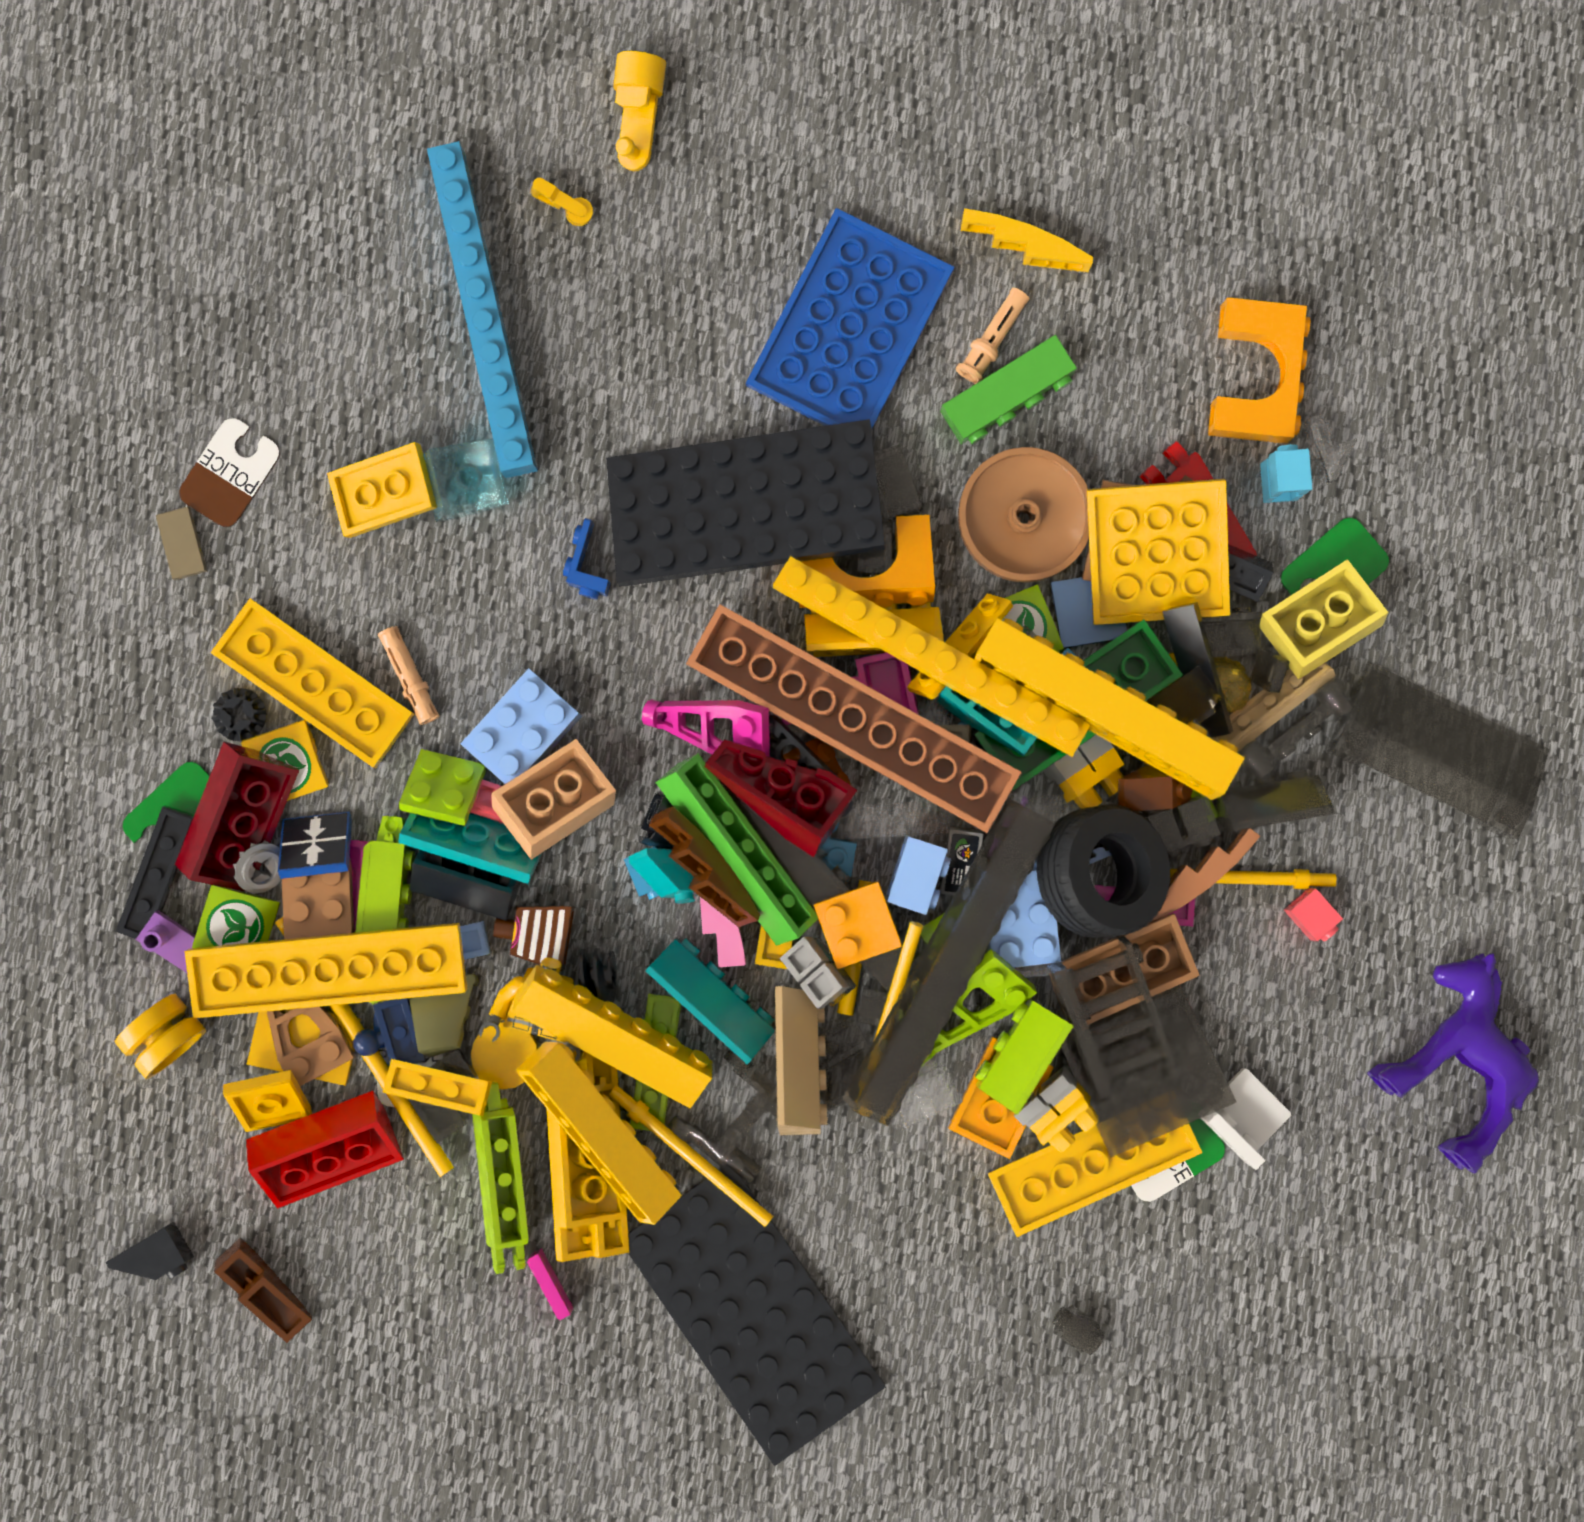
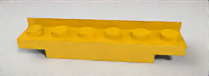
(585, 1208)

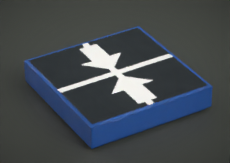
(315, 845)

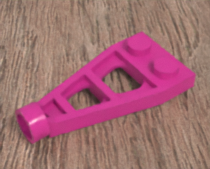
(748, 721)

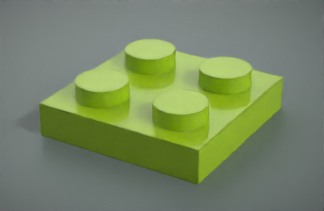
(442, 787)

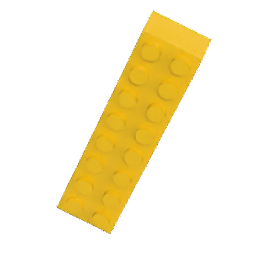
(1111, 711)

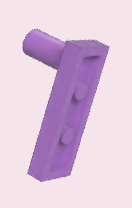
(166, 939)

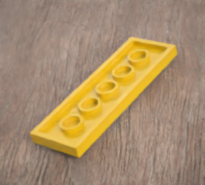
(312, 683)
(1058, 1183)

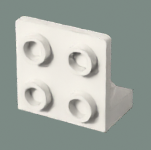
(1250, 1120)

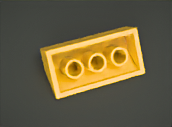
(829, 639)

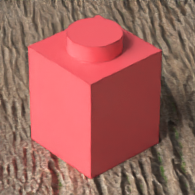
(1314, 915)

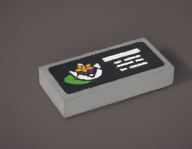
(962, 849)

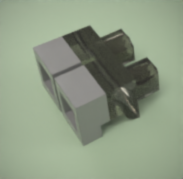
(814, 966)

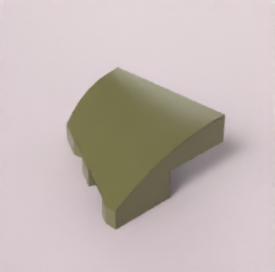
(440, 1020)

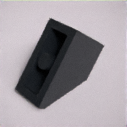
(155, 1255)

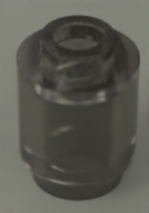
(1078, 1329)

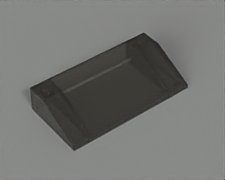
(1441, 750)

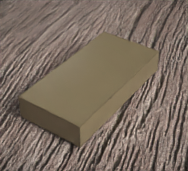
(181, 543)

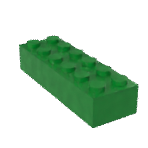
(1132, 659)

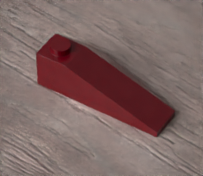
(790, 798)

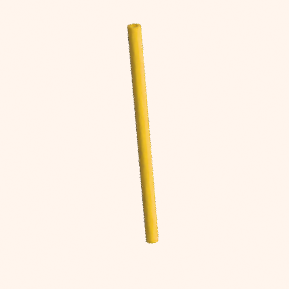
(380, 1070)

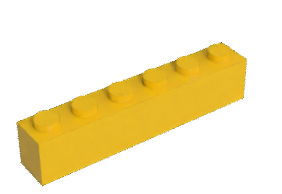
(613, 1036)
(599, 1131)

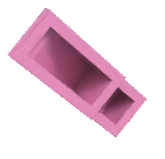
(728, 935)

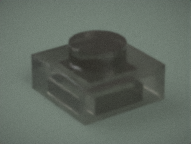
(1269, 670)

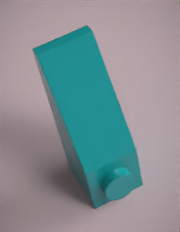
(986, 721)

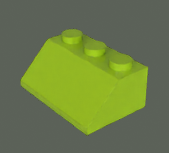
(1022, 1055)

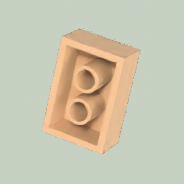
(553, 798)

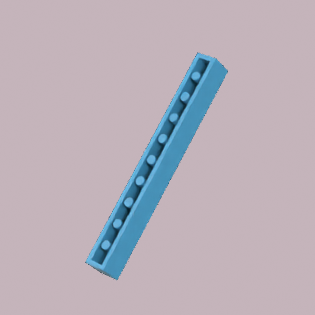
(482, 310)

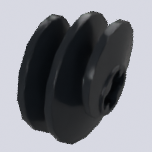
(598, 979)

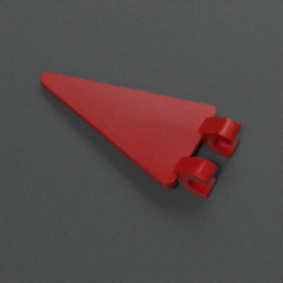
(1195, 468)

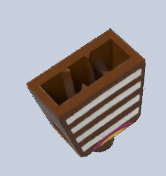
(538, 933)

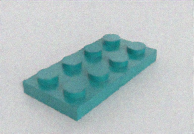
(478, 844)

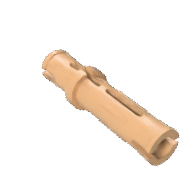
(414, 688)

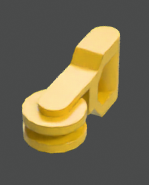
(578, 210)

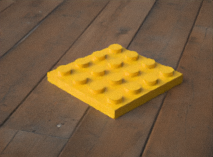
(1158, 550)

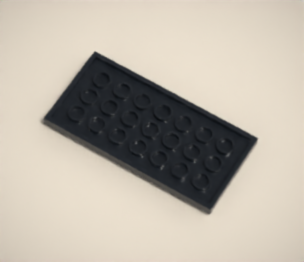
(745, 503)
(754, 1317)

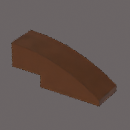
(262, 1290)

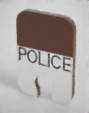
(223, 480)

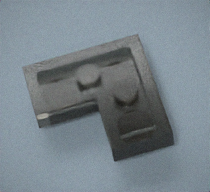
(441, 1120)

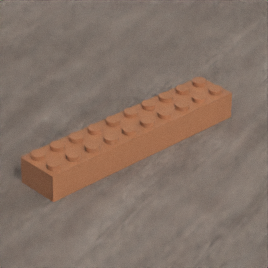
(853, 718)

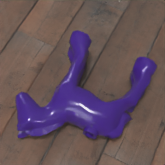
(1480, 1046)

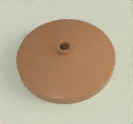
(1029, 483)

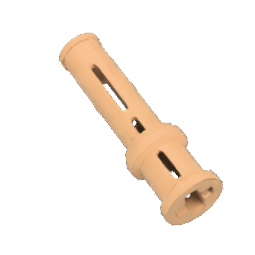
(988, 351)

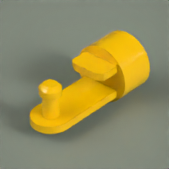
(638, 86)

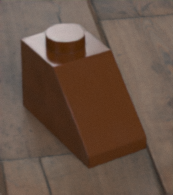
(1151, 790)

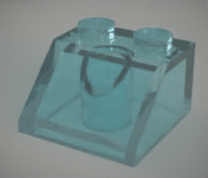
(465, 479)

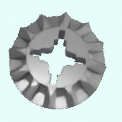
(256, 880)

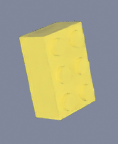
(1323, 619)

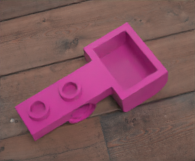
(888, 677)

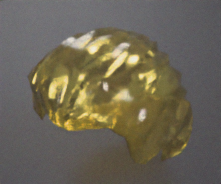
(1234, 683)

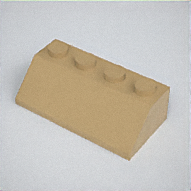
(798, 1063)

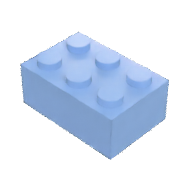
(521, 728)
(1028, 929)

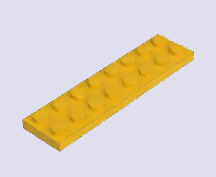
(326, 970)

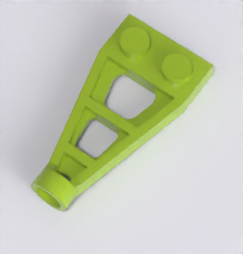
(1002, 984)

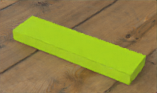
(663, 1016)

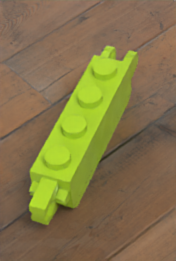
(384, 880)
(501, 1180)

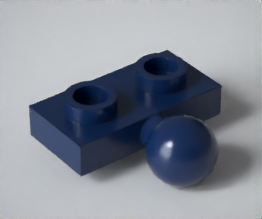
(395, 1033)

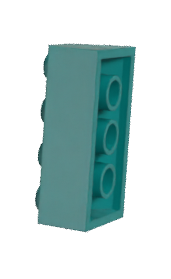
(711, 999)

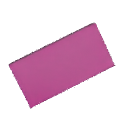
(550, 1284)

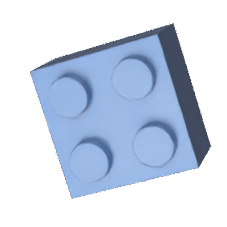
(917, 875)

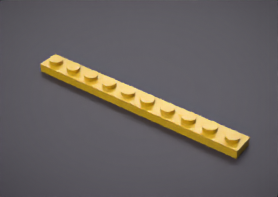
(931, 656)

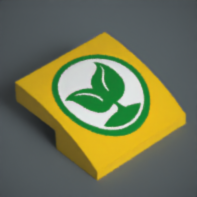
(297, 748)

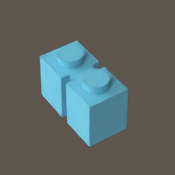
(1286, 474)

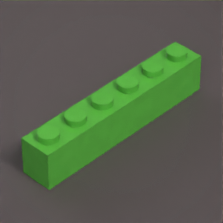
(710, 808)

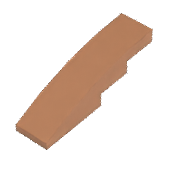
(1190, 883)

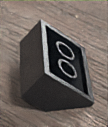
(463, 885)

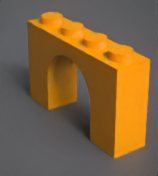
(1282, 331)
(908, 578)

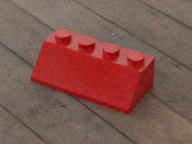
(323, 1150)

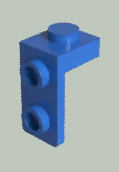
(589, 585)

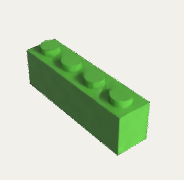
(1008, 390)

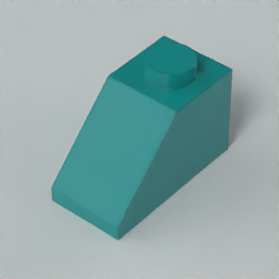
(663, 874)

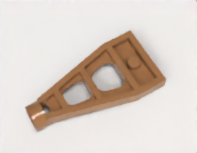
(317, 1057)

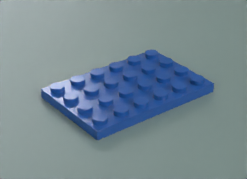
(849, 323)

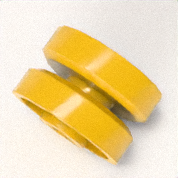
(160, 1036)

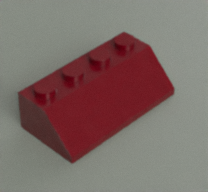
(236, 809)

